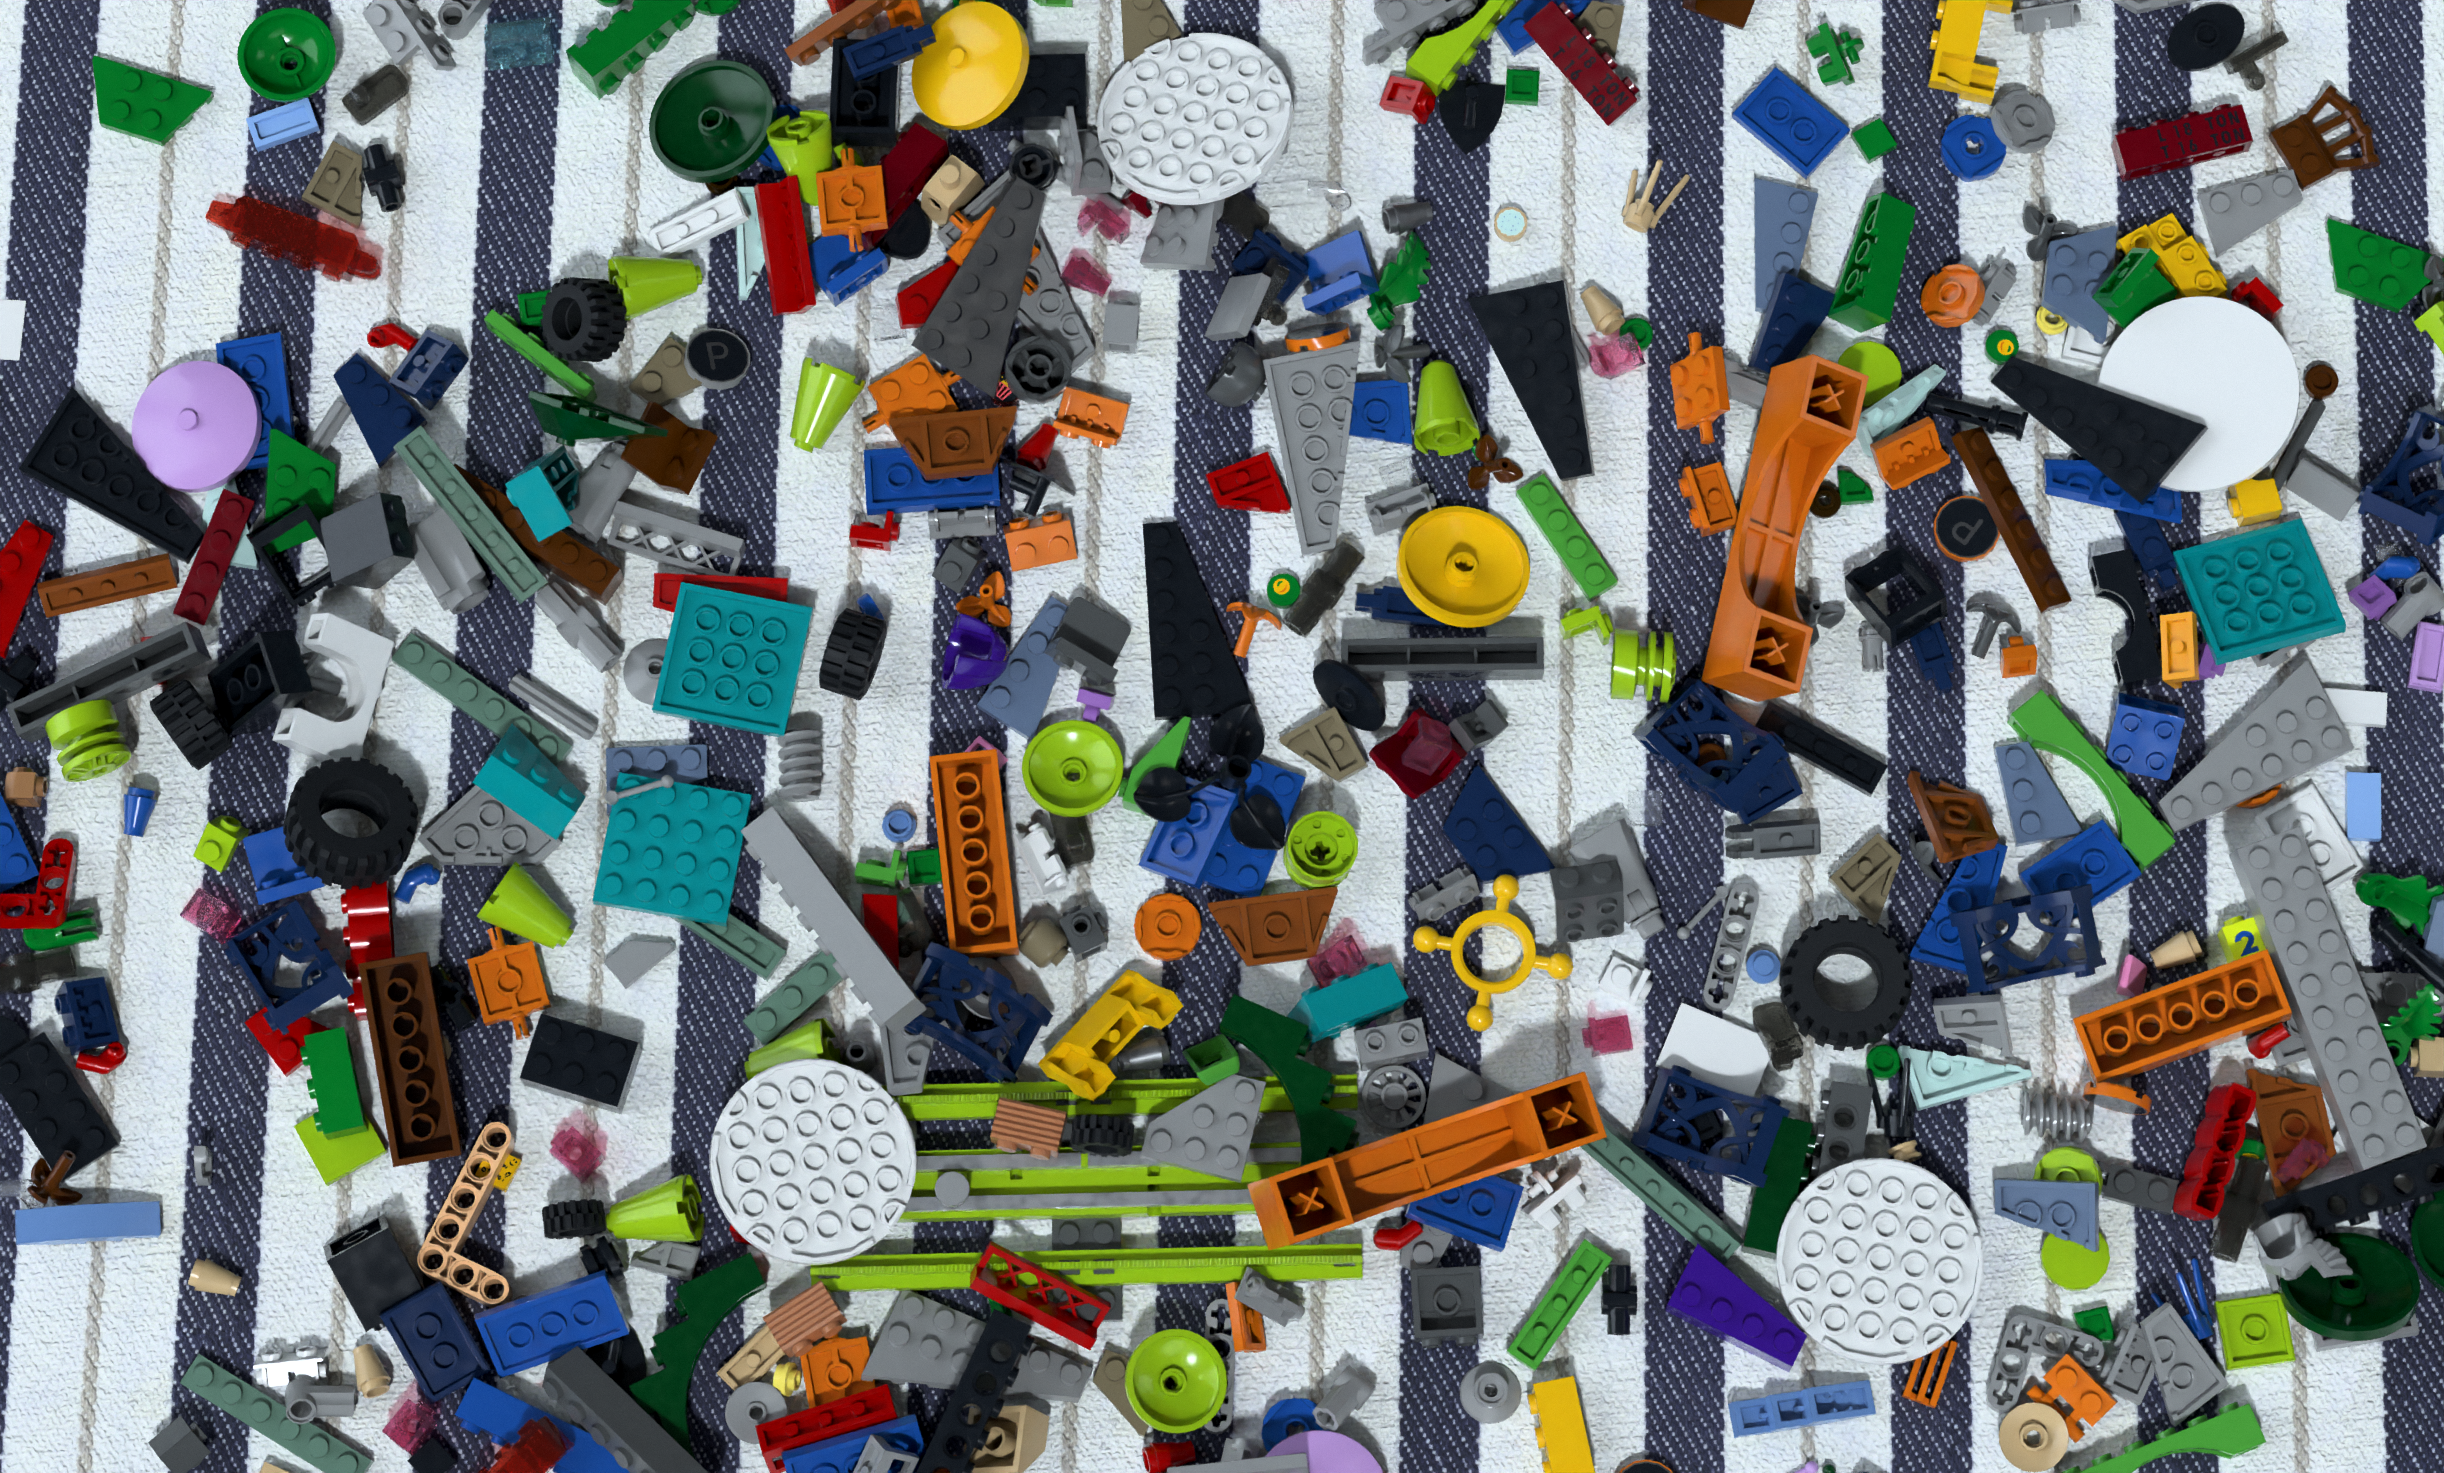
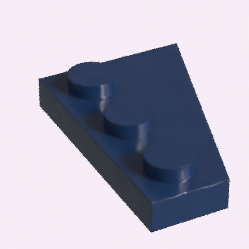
(1789, 322)
(377, 408)

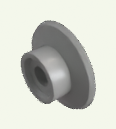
(747, 1398)
(1486, 1408)

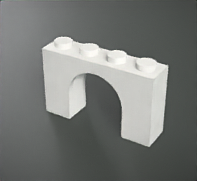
(364, 661)

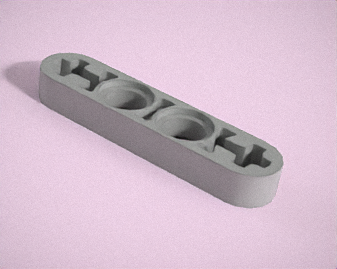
(1727, 946)
(1229, 1363)

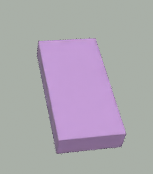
(2427, 658)

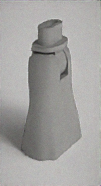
(599, 493)
(1640, 897)

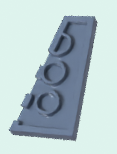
(1781, 233)
(1025, 686)

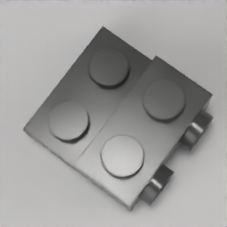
(1446, 1306)

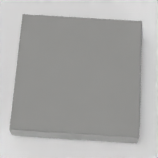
(1238, 307)

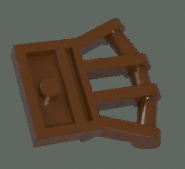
(2306, 152)

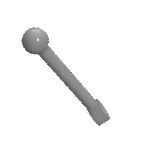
(613, 797)
(1720, 894)

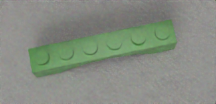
(2049, 730)
(2225, 1436)

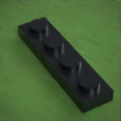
(1823, 749)

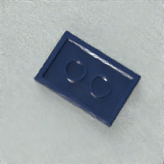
(435, 1342)

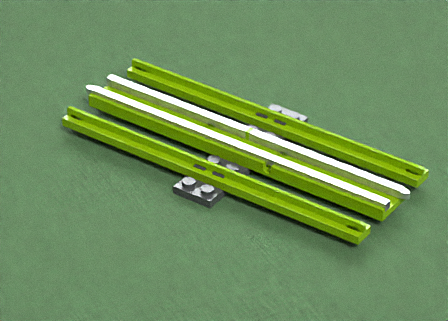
(1089, 1197)

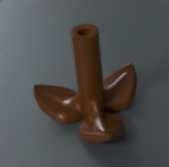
(1502, 468)
(48, 1181)

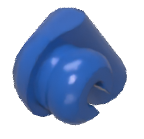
(2397, 567)
(415, 877)

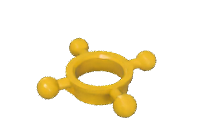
(1505, 889)

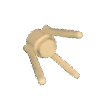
(1640, 214)

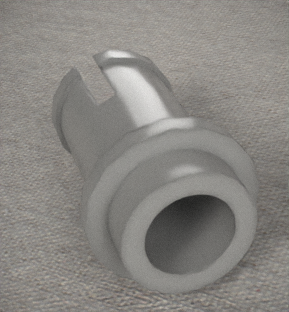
(1872, 650)

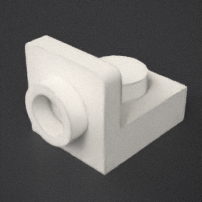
(1626, 981)

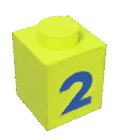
(2240, 938)

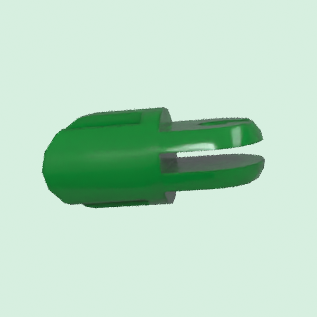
(73, 931)

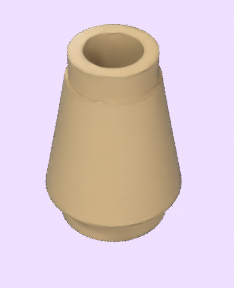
(1603, 312)
(2176, 951)
(213, 1278)
(370, 1373)

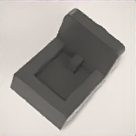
(959, 564)
(1479, 726)

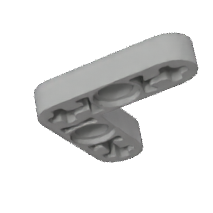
(2036, 1344)

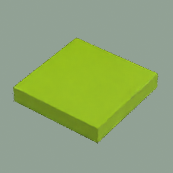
(341, 1155)
(2254, 1332)

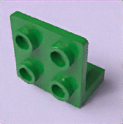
(2134, 287)

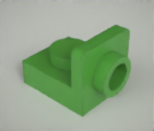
(877, 874)

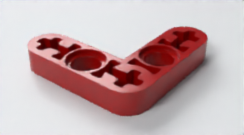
(39, 903)

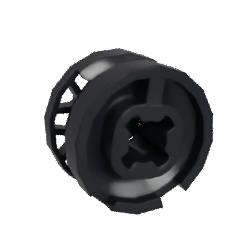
(1034, 165)

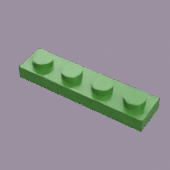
(531, 348)
(1566, 538)
(1559, 1305)

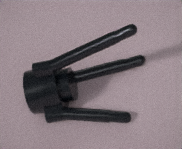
(1898, 1121)

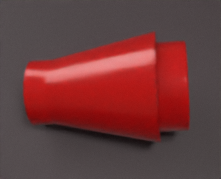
(1038, 448)
(1167, 1454)

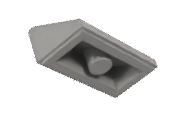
(2322, 490)

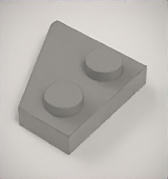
(1975, 1021)

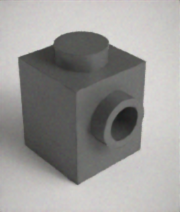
(1083, 931)
(180, 1446)

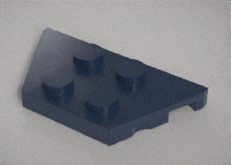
(1491, 834)

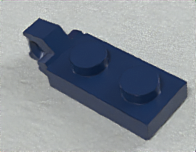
(887, 50)
(2149, 547)
(1394, 606)
(1933, 657)

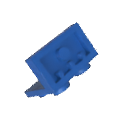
(842, 271)
(1339, 274)
(2144, 736)
(274, 869)

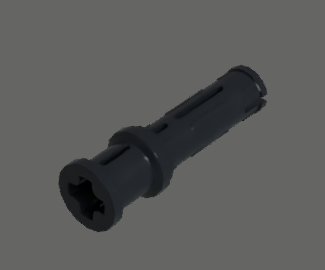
(1994, 418)
(2406, 949)

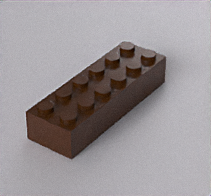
(410, 1059)

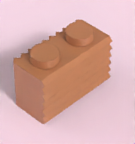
(1028, 1128)
(805, 1320)

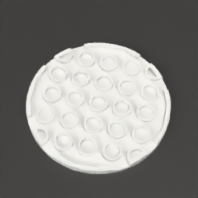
(1195, 119)
(2217, 369)
(812, 1161)
(1879, 1261)

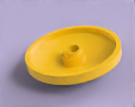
(971, 67)
(1463, 566)

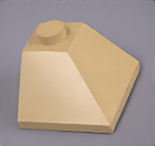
(1013, 1441)

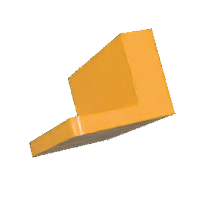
(2179, 648)

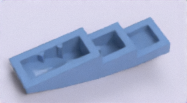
(87, 1223)
(1802, 1408)

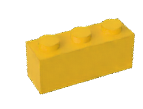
(1561, 1426)

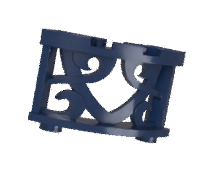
(2422, 520)
(1730, 786)
(2061, 905)
(297, 1001)
(1022, 1010)
(1743, 1165)

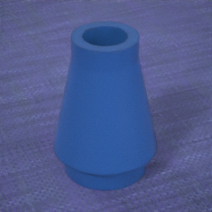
(137, 810)

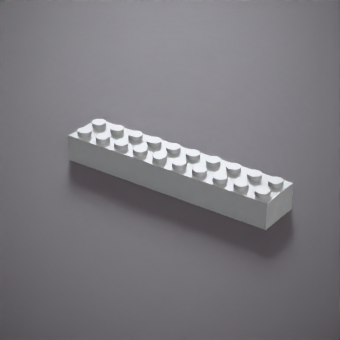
(2327, 1000)

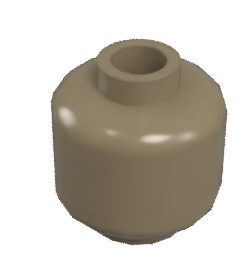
(1043, 943)

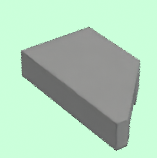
(636, 959)
(670, 1259)

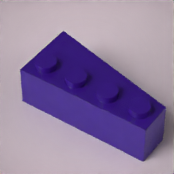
(1732, 1311)

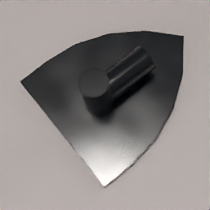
(1471, 112)
(1035, 491)
(621, 1360)

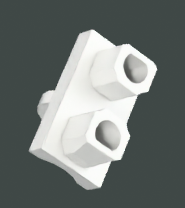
(1564, 1189)

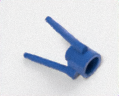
(2197, 1321)

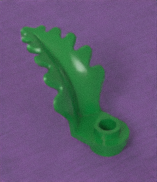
(1399, 283)
(2403, 898)
(2413, 1023)

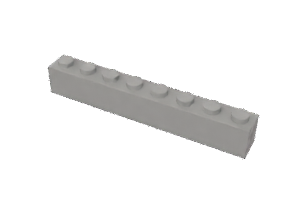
(833, 921)

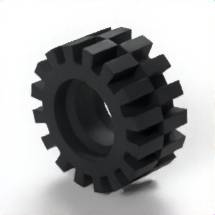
(1102, 1136)
(574, 1219)

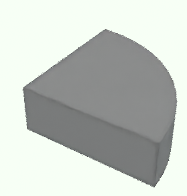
(203, 1165)

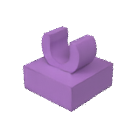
(2372, 598)
(2207, 666)
(1095, 701)

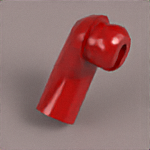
(389, 335)
(2261, 1044)
(105, 1061)
(1396, 1238)

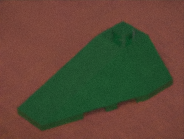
(583, 421)

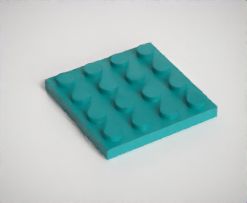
(2259, 591)
(732, 660)
(673, 851)

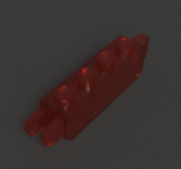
(293, 238)

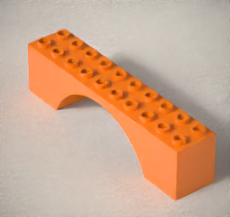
(1803, 428)
(1426, 1160)

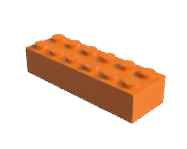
(974, 854)
(2182, 1018)

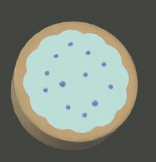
(1510, 224)

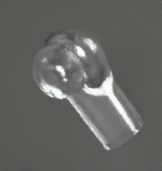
(1332, 192)
(2387, 550)
(18, 1188)

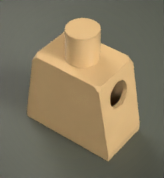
(951, 188)

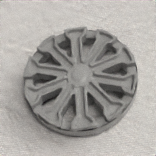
(1394, 1097)

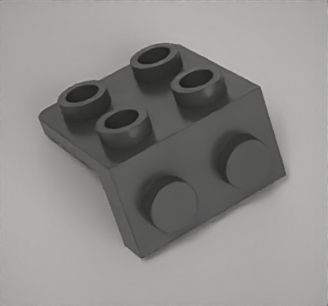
(1088, 642)
(1587, 901)

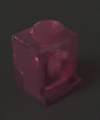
(568, 1141)
(398, 1430)

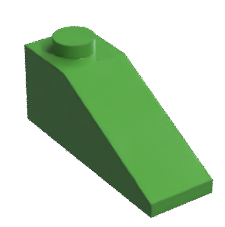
(1164, 754)

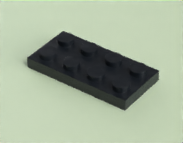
(53, 1106)

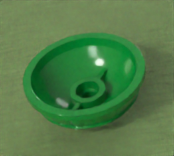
(283, 38)

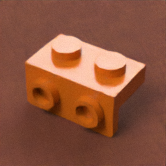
(1091, 416)
(1909, 454)
(1710, 499)
(1039, 540)

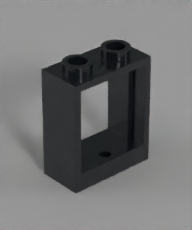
(278, 526)
(1910, 619)

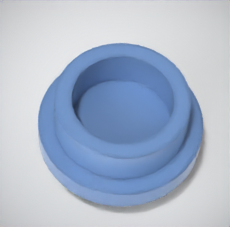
(899, 826)
(1763, 967)

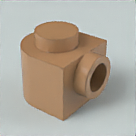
(24, 787)

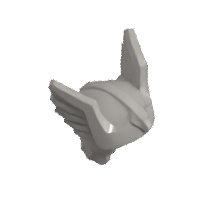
(2290, 1248)

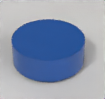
(868, 606)

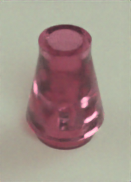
(1085, 277)

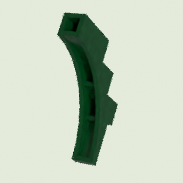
(1278, 1044)
(707, 1303)

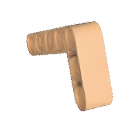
(466, 1219)

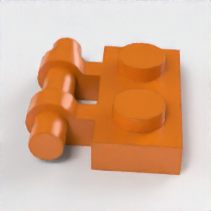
(2079, 1390)

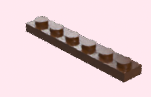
(2011, 519)

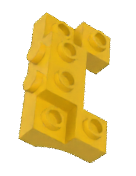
(1957, 46)
(2180, 260)
(1104, 1030)

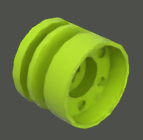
(1642, 665)
(88, 740)
(1329, 834)

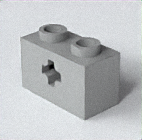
(1391, 1044)

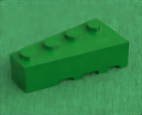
(627, 42)
(1873, 264)

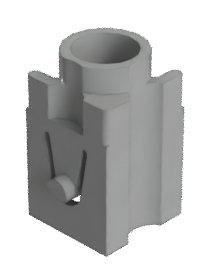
(448, 563)

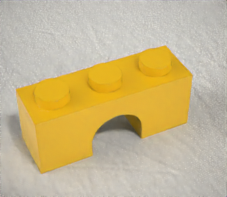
(2254, 501)

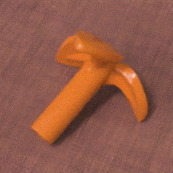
(990, 591)
(1252, 615)

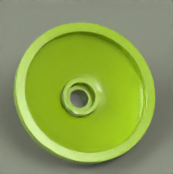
(1070, 749)
(1197, 1376)

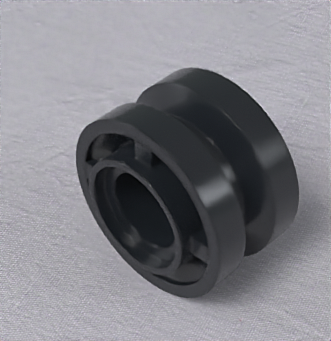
(602, 1258)

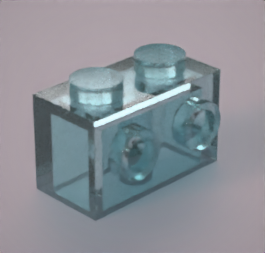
(519, 43)

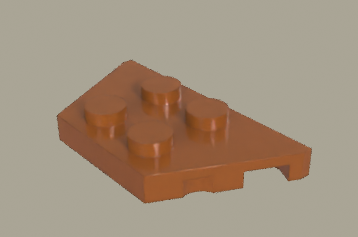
(955, 441)
(1953, 818)
(1275, 925)
(2284, 1117)

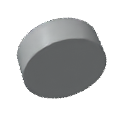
(952, 1189)

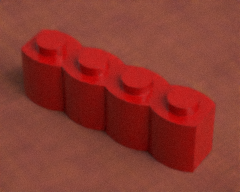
(368, 935)
(2213, 1159)

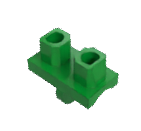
(1828, 42)

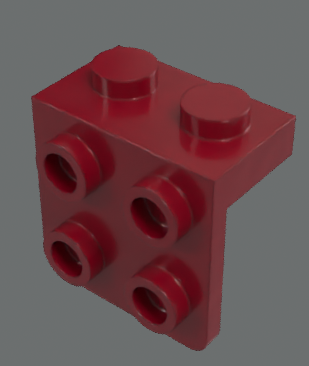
(1411, 781)

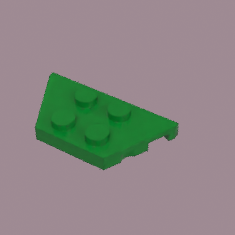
(144, 102)
(2375, 267)
(294, 476)

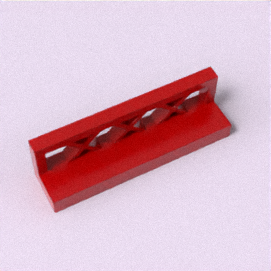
(785, 247)
(1032, 1305)
(823, 1423)

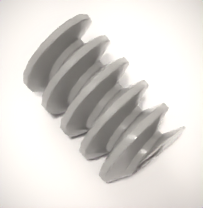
(797, 765)
(2056, 1117)

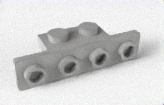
(1409, 20)
(406, 31)

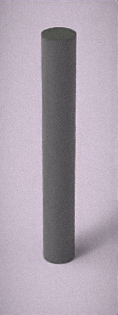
(2298, 443)

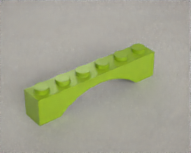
(1443, 55)

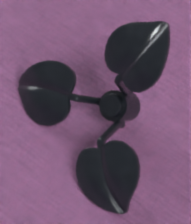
(1241, 739)

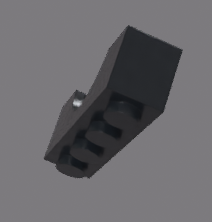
(2117, 579)

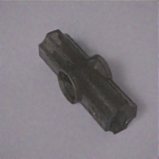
(1323, 589)
(28, 970)
(2238, 1209)

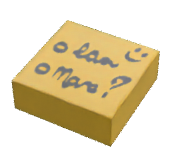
(505, 1175)

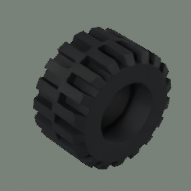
(583, 319)
(852, 654)
(191, 724)

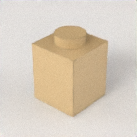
(2427, 1058)

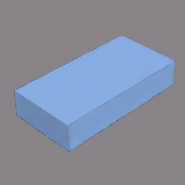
(282, 124)
(2363, 806)

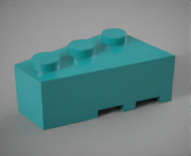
(545, 492)
(529, 783)
(1349, 1002)

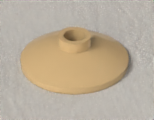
(2033, 1456)

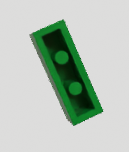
(334, 1083)

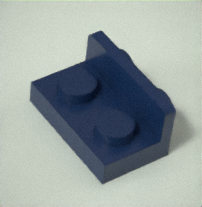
(1260, 251)
(429, 369)
(1770, 792)
(86, 1014)

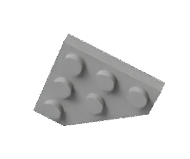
(486, 833)
(1208, 1130)

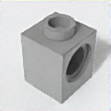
(1121, 327)

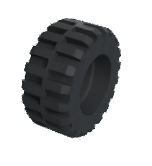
(345, 858)
(1858, 940)

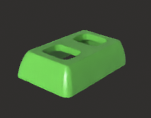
(1209, 1051)

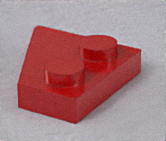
(920, 298)
(1249, 486)
(283, 1048)

